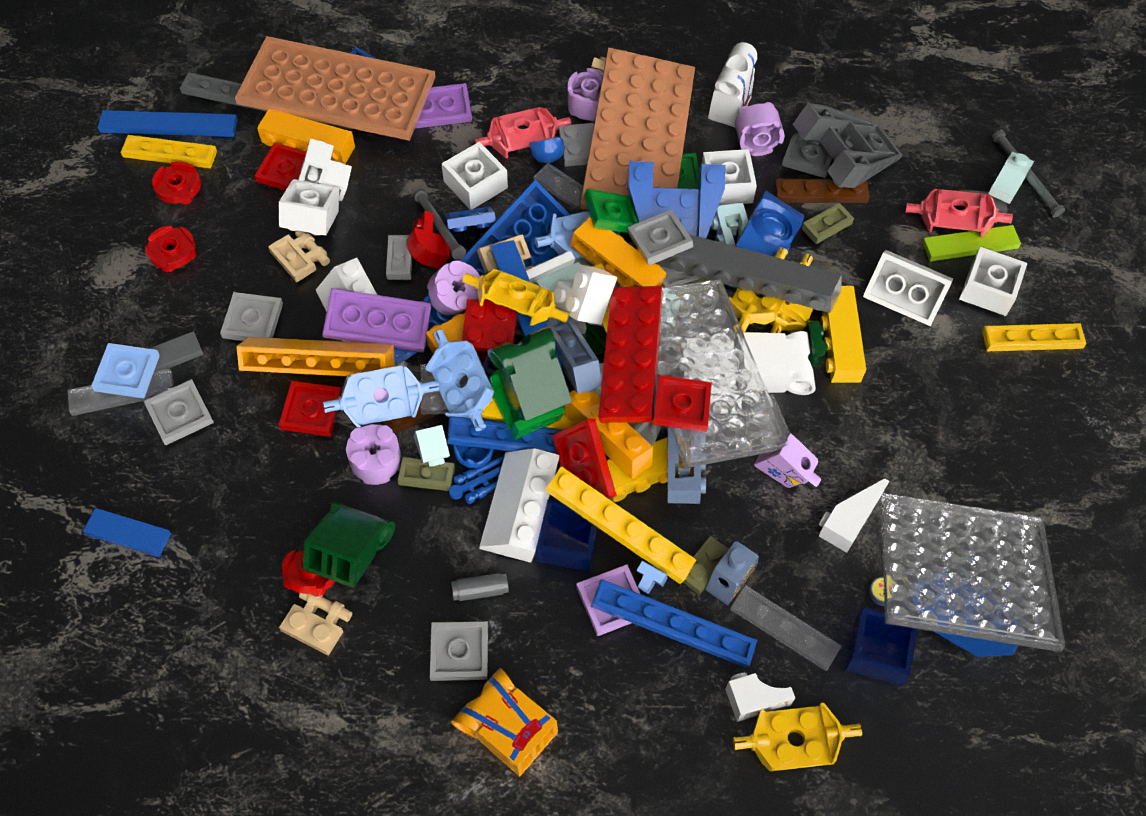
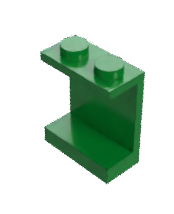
(517, 427)

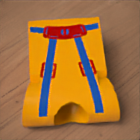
(507, 723)

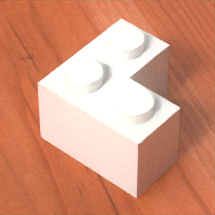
(321, 170)
(587, 296)

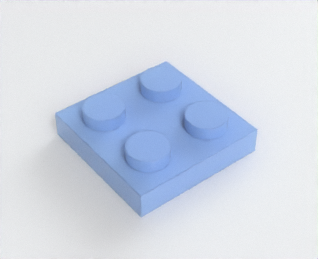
(125, 370)

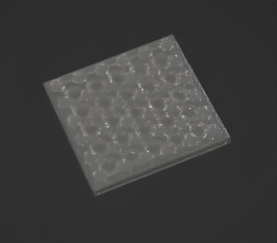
(969, 573)

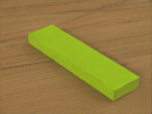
(969, 242)

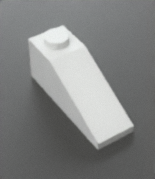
(849, 516)

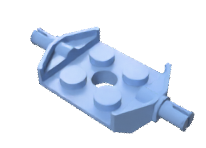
(562, 231)
(448, 366)
(402, 398)

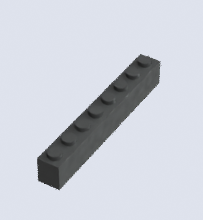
(758, 273)

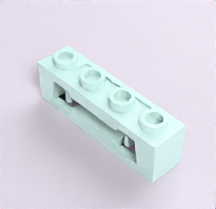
(727, 222)

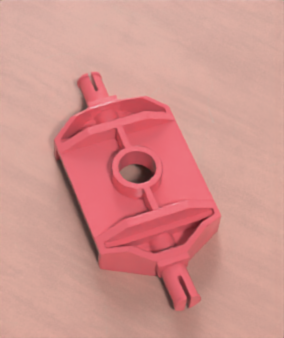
(507, 137)
(978, 214)

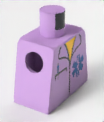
(790, 465)

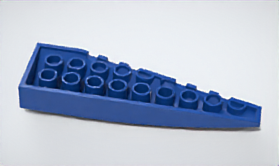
(526, 215)

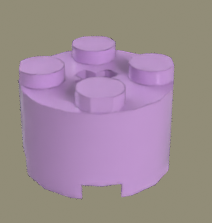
(584, 93)
(759, 128)
(441, 287)
(373, 453)

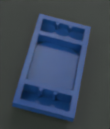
(770, 226)

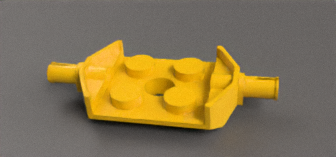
(527, 300)
(755, 309)
(792, 316)
(817, 726)

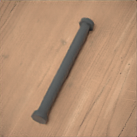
(1056, 209)
(457, 250)

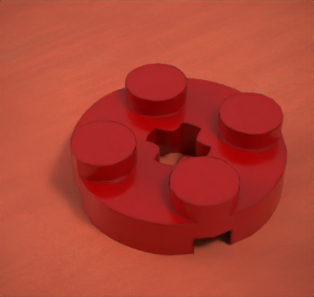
(179, 193)
(175, 258)
(300, 580)

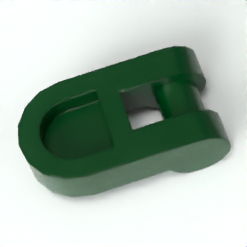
(817, 345)

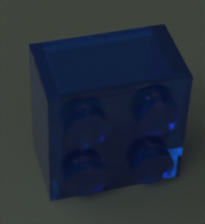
(565, 538)
(881, 648)

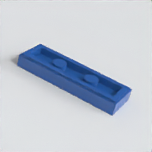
(127, 532)

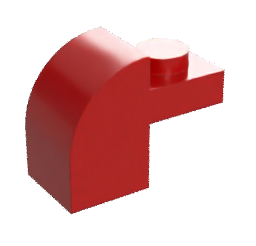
(425, 245)

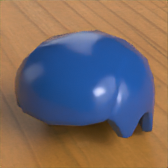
(547, 150)
(472, 456)

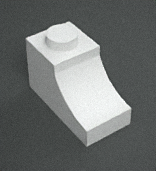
(751, 695)

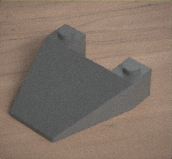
(855, 144)

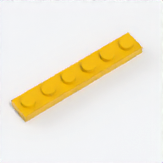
(620, 525)

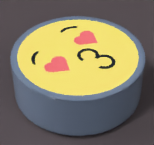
(876, 591)

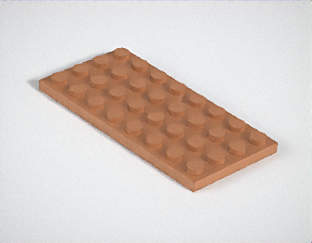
(336, 88)
(638, 119)

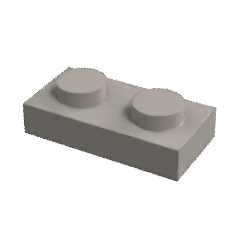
(398, 258)

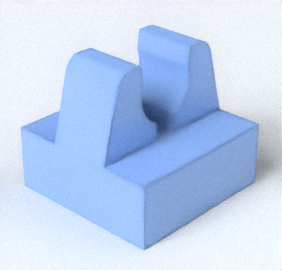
(650, 577)

